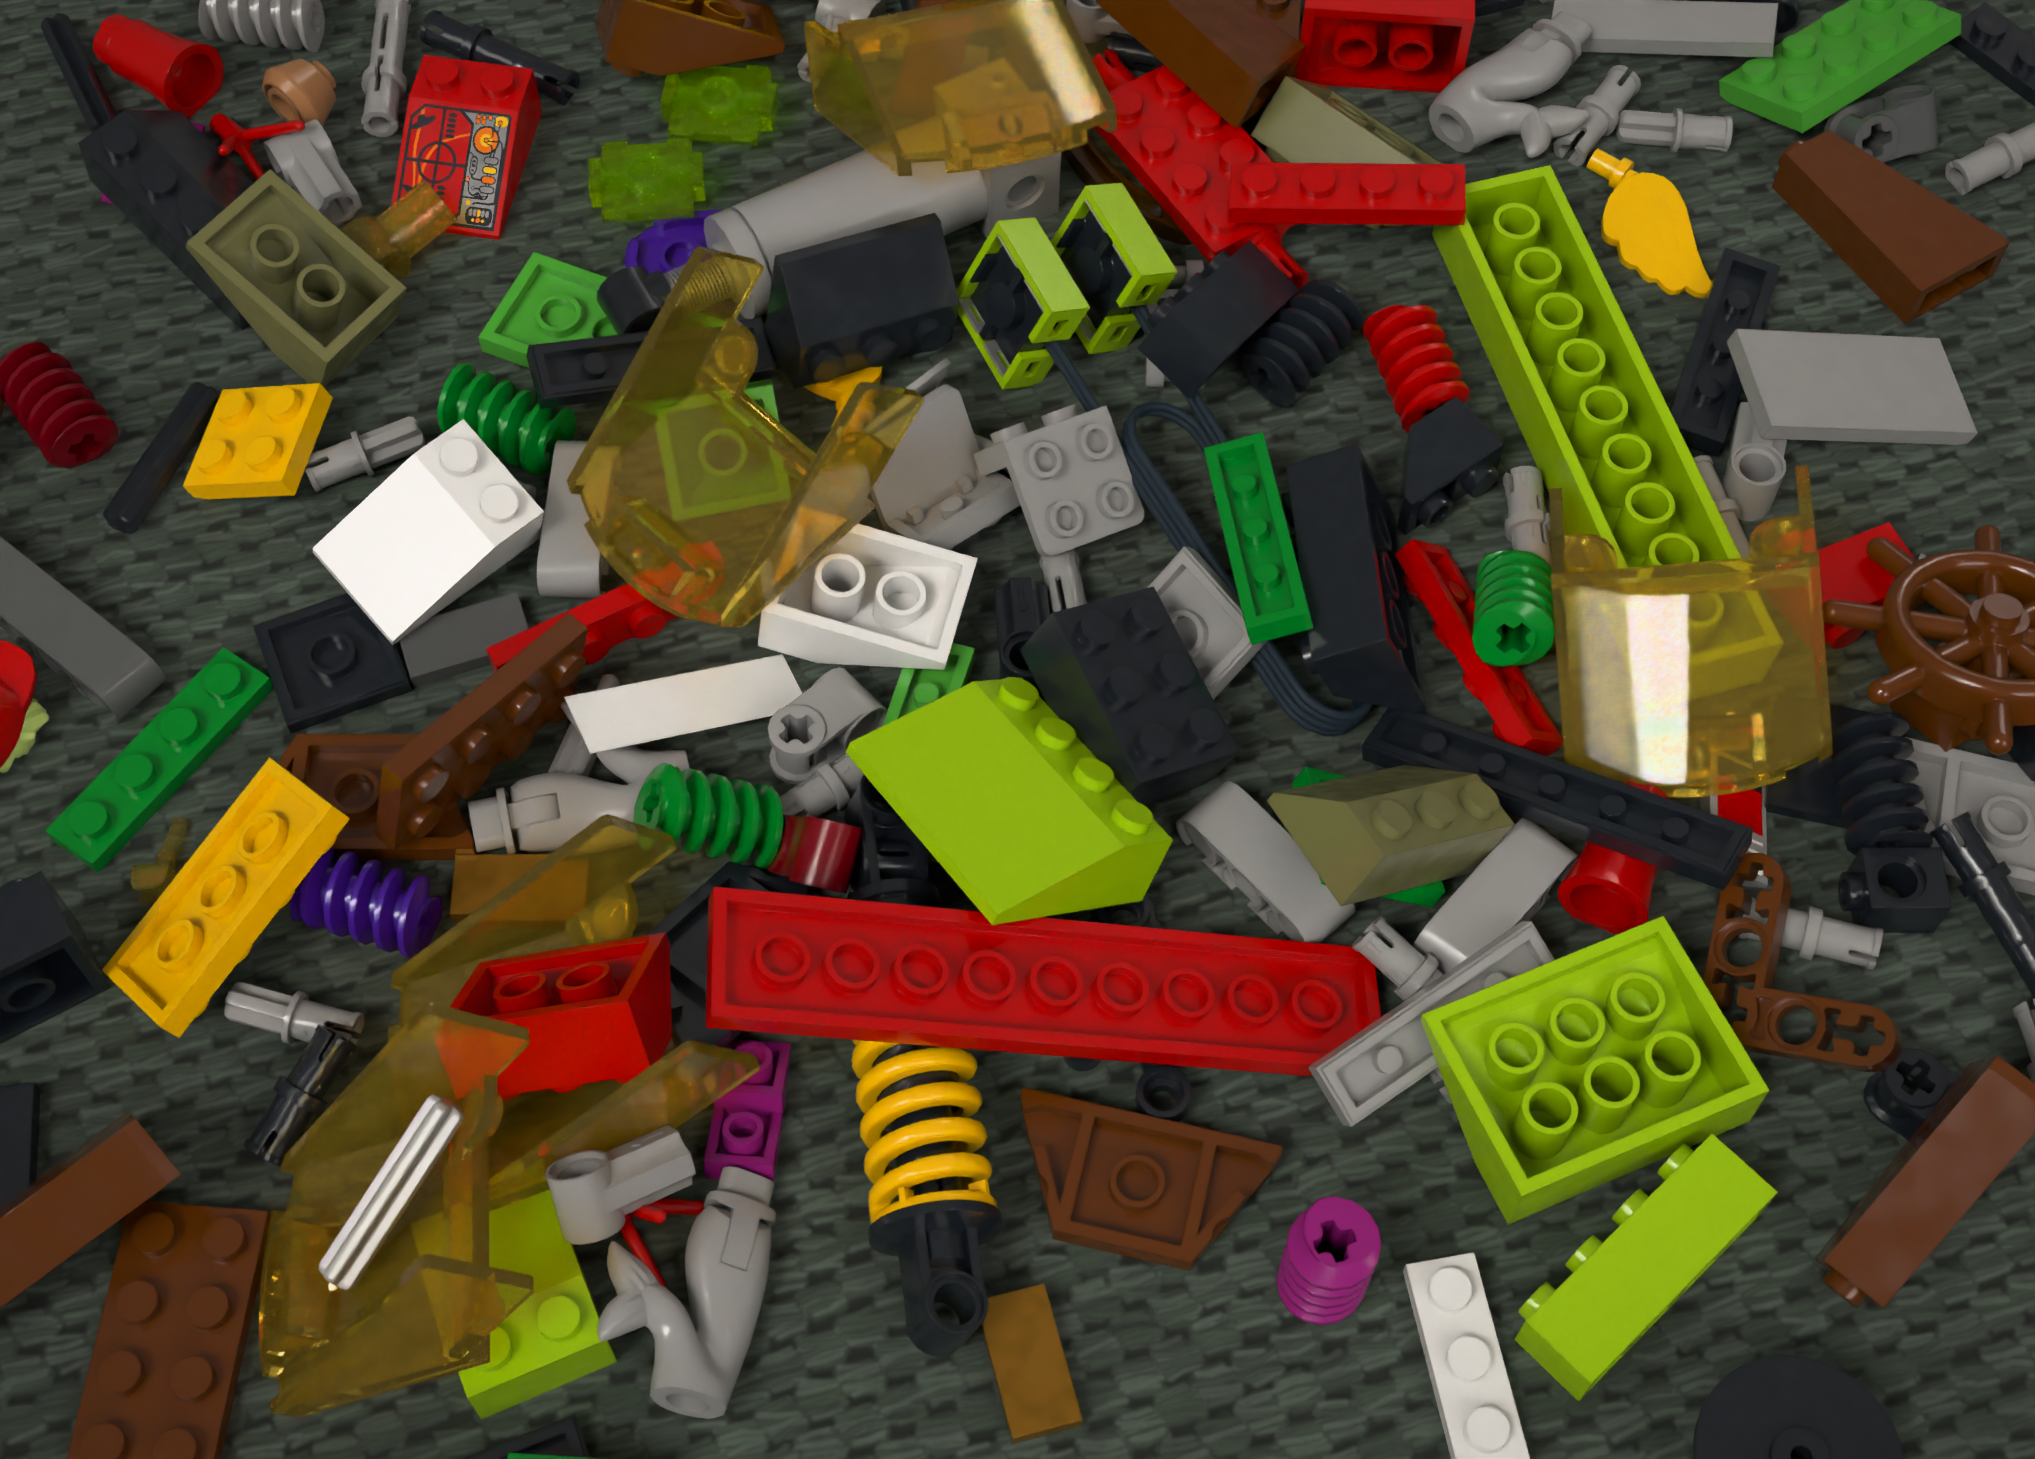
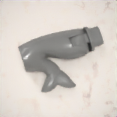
(1482, 97)
(558, 805)
(726, 1284)

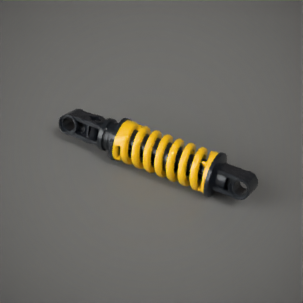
(924, 1098)

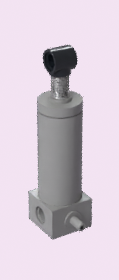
(838, 203)

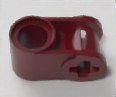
(817, 852)

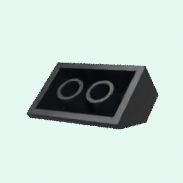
(861, 301)

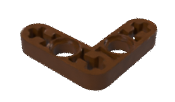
(1769, 1006)

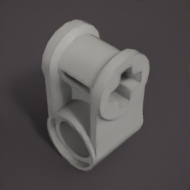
(821, 725)

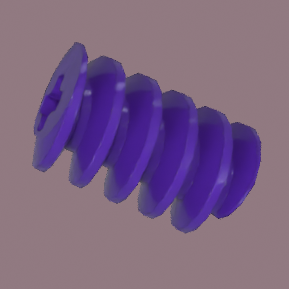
(366, 905)

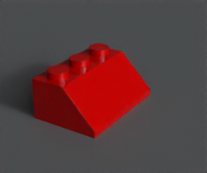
(587, 1011)

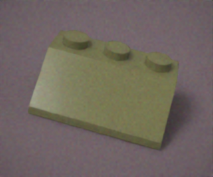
(1321, 126)
(1392, 828)

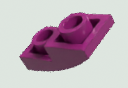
(750, 1116)

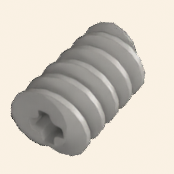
(265, 21)

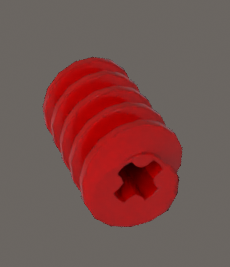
(1414, 360)

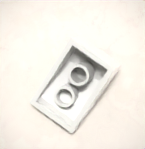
(430, 532)
(872, 604)

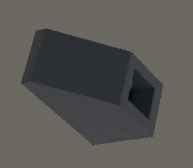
(1443, 461)

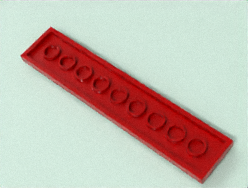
(1029, 984)

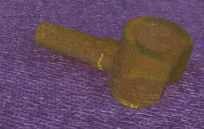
(155, 877)

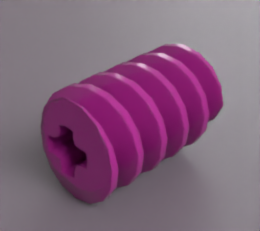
(1328, 1261)

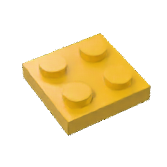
(258, 442)

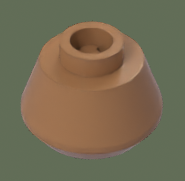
(300, 90)

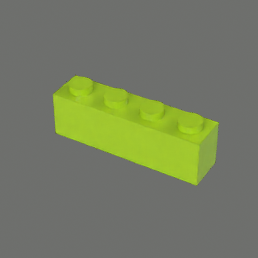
(1643, 1265)

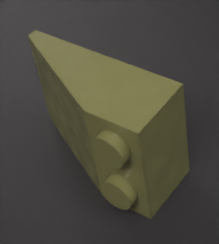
(297, 279)

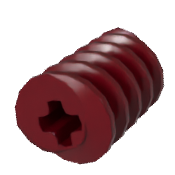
(55, 406)

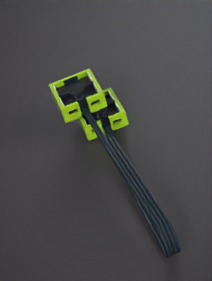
(1096, 283)

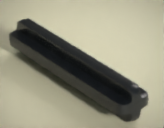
(78, 71)
(161, 459)

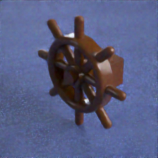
(1983, 669)

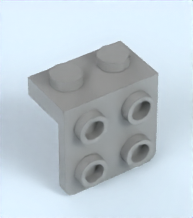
(1067, 478)
(933, 482)

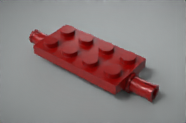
(1184, 160)

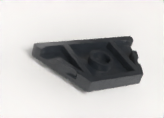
(688, 942)

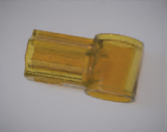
(402, 229)

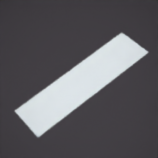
(683, 703)

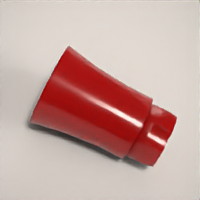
(166, 66)
(1609, 886)

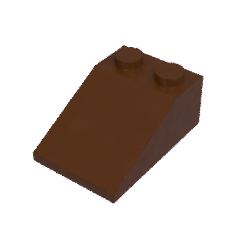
(684, 34)

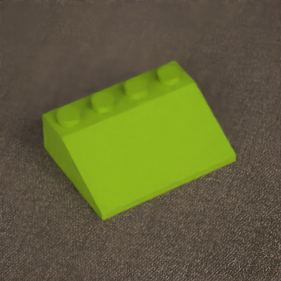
(1013, 803)
(1590, 1068)

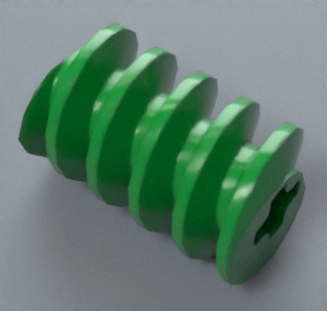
(504, 421)
(1513, 608)
(712, 812)

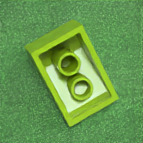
(550, 1333)

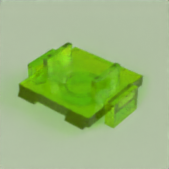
(720, 104)
(647, 180)

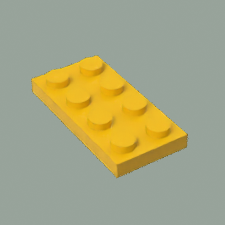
(224, 897)

